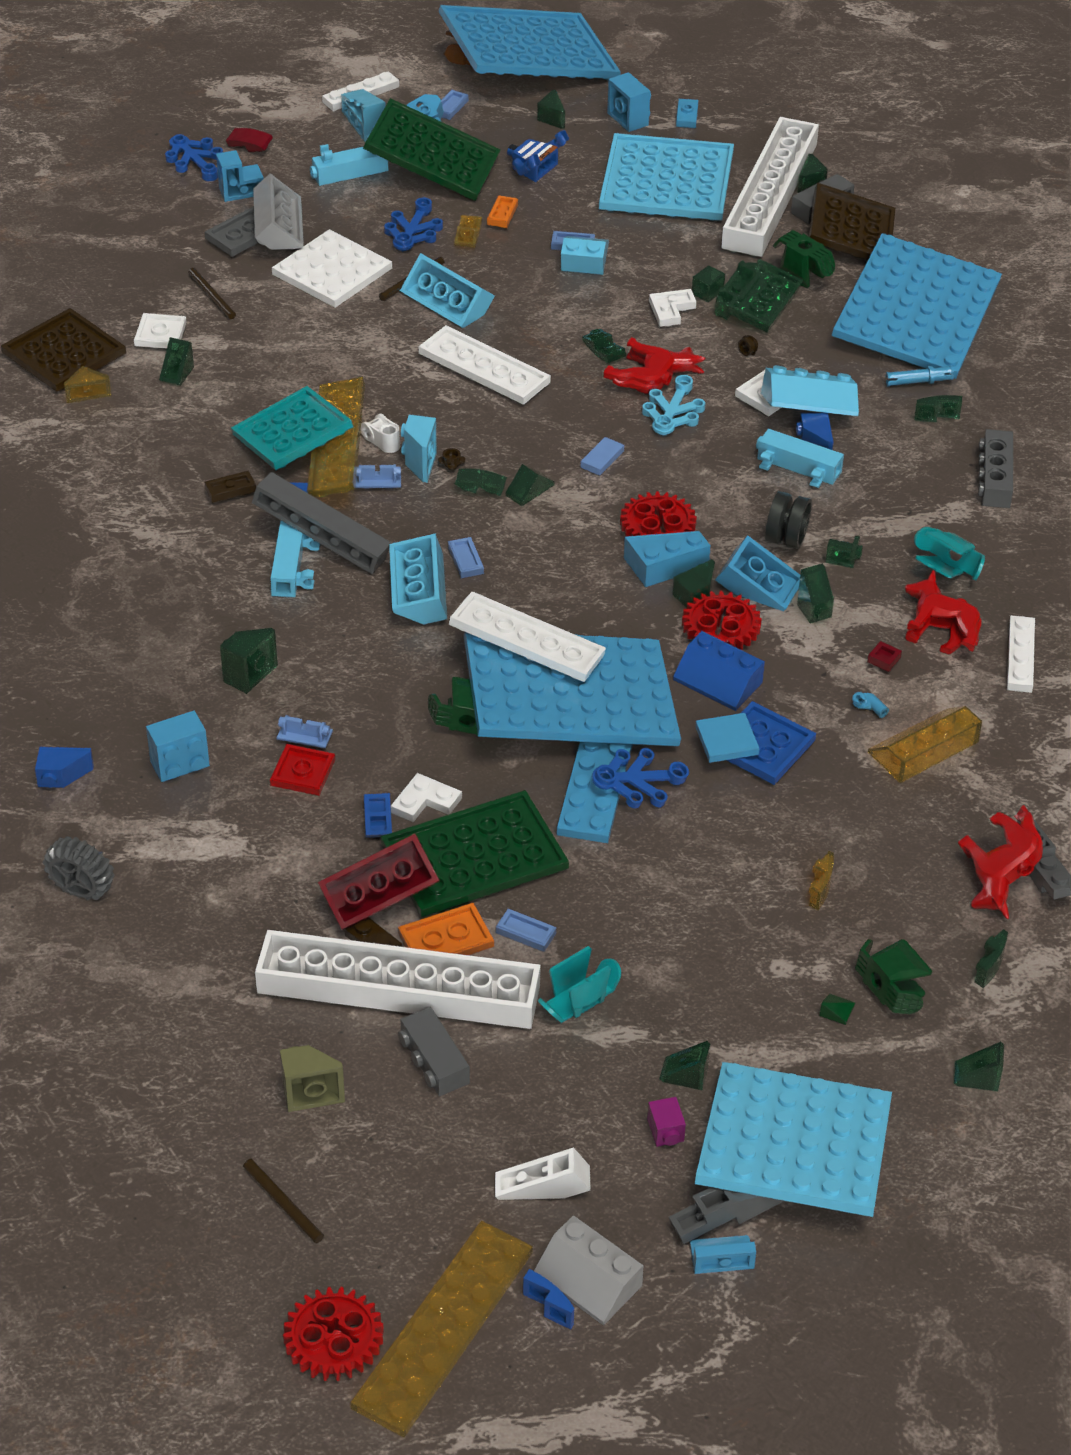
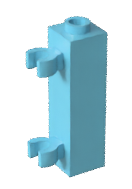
(345, 165)
(799, 457)
(287, 562)

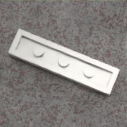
(374, 85)
(1021, 654)

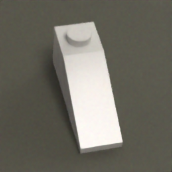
(545, 1178)

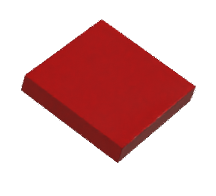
(302, 769)

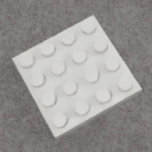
(332, 268)

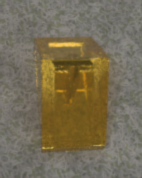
(87, 385)

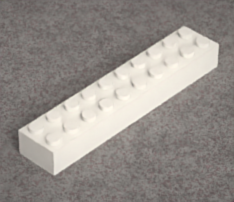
(769, 187)
(398, 978)

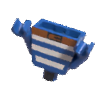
(536, 158)

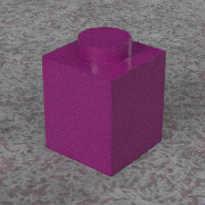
(666, 1121)

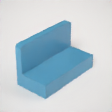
(723, 1254)

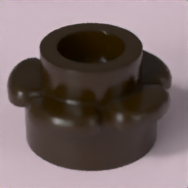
(748, 345)

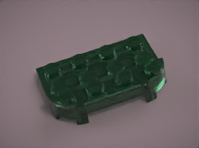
(757, 294)

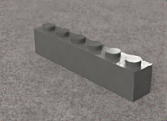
(321, 522)

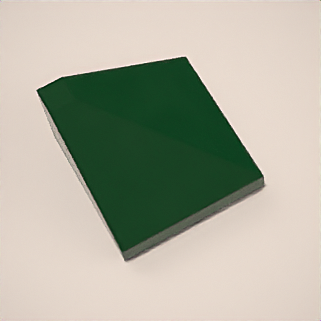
(836, 1008)

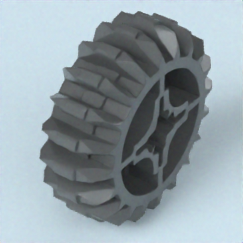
(78, 868)

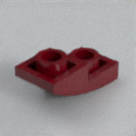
(252, 139)

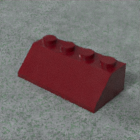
(378, 882)

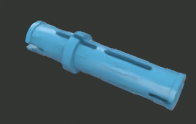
(918, 376)

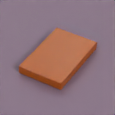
(451, 931)

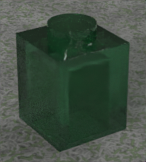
(707, 283)

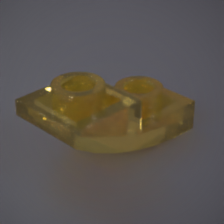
(468, 231)
(822, 880)

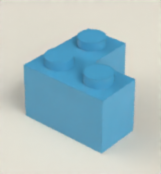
(234, 180)

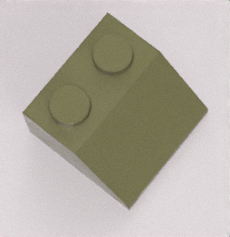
(311, 1078)

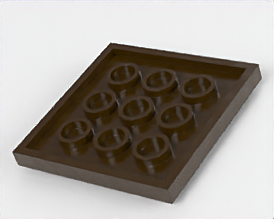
(849, 221)
(62, 347)

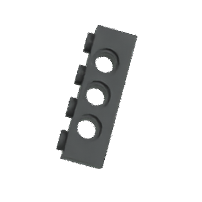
(997, 468)

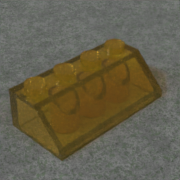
(928, 742)

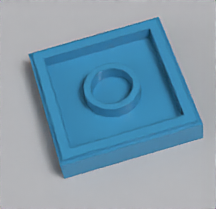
(727, 737)

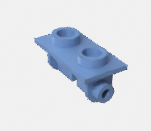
(387, 477)
(310, 734)

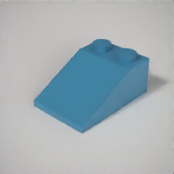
(759, 576)

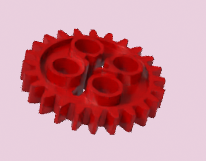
(672, 515)
(738, 626)
(333, 1333)

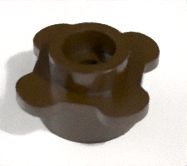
(451, 458)

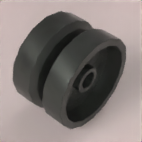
(788, 519)

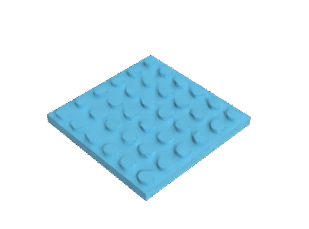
(667, 176)
(795, 1139)

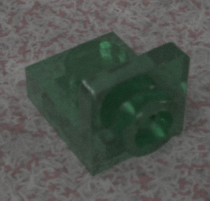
(844, 553)

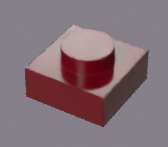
(884, 656)

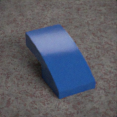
(377, 815)
(556, 1304)

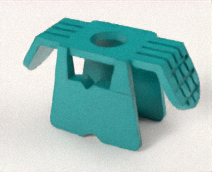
(940, 544)
(574, 991)

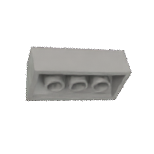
(277, 215)

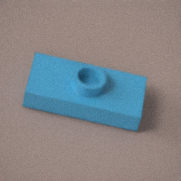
(687, 113)

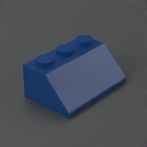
(719, 671)

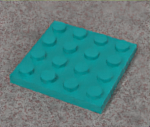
(292, 427)

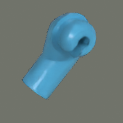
(870, 702)

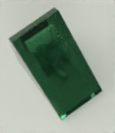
(551, 110)
(811, 173)
(177, 361)
(528, 485)
(687, 1067)
(981, 1068)

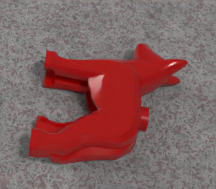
(658, 368)
(943, 612)
(1005, 863)

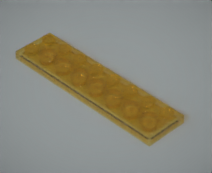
(335, 463)
(441, 1329)

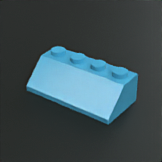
(446, 292)
(810, 390)
(418, 579)

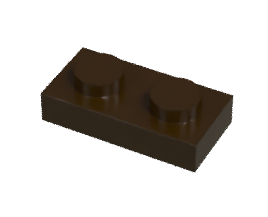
(230, 486)
(370, 932)

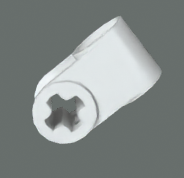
(382, 433)

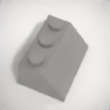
(590, 1270)

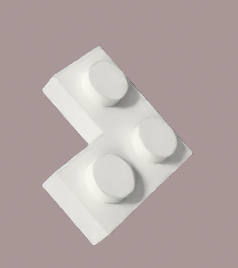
(668, 304)
(425, 792)

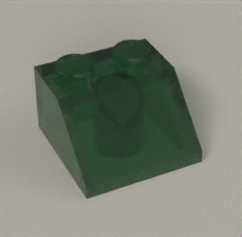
(248, 658)

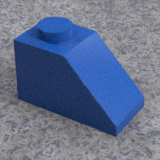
(815, 429)
(62, 765)

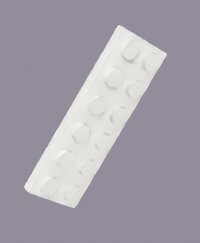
(484, 364)
(527, 636)

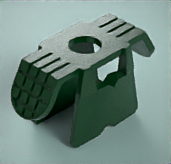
(801, 258)
(459, 712)
(893, 972)

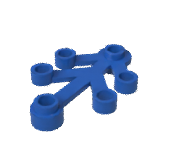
(182, 144)
(405, 240)
(607, 777)

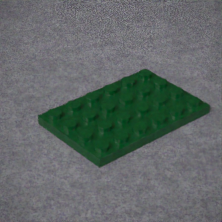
(432, 149)
(483, 851)

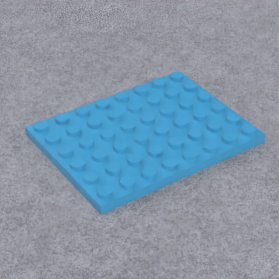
(528, 42)
(917, 304)
(618, 703)

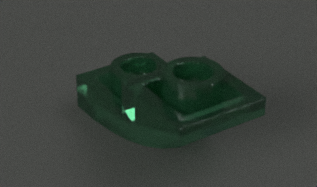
(603, 346)
(938, 406)
(472, 479)
(990, 963)

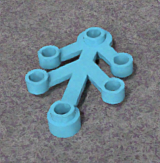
(665, 423)

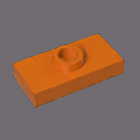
(502, 211)

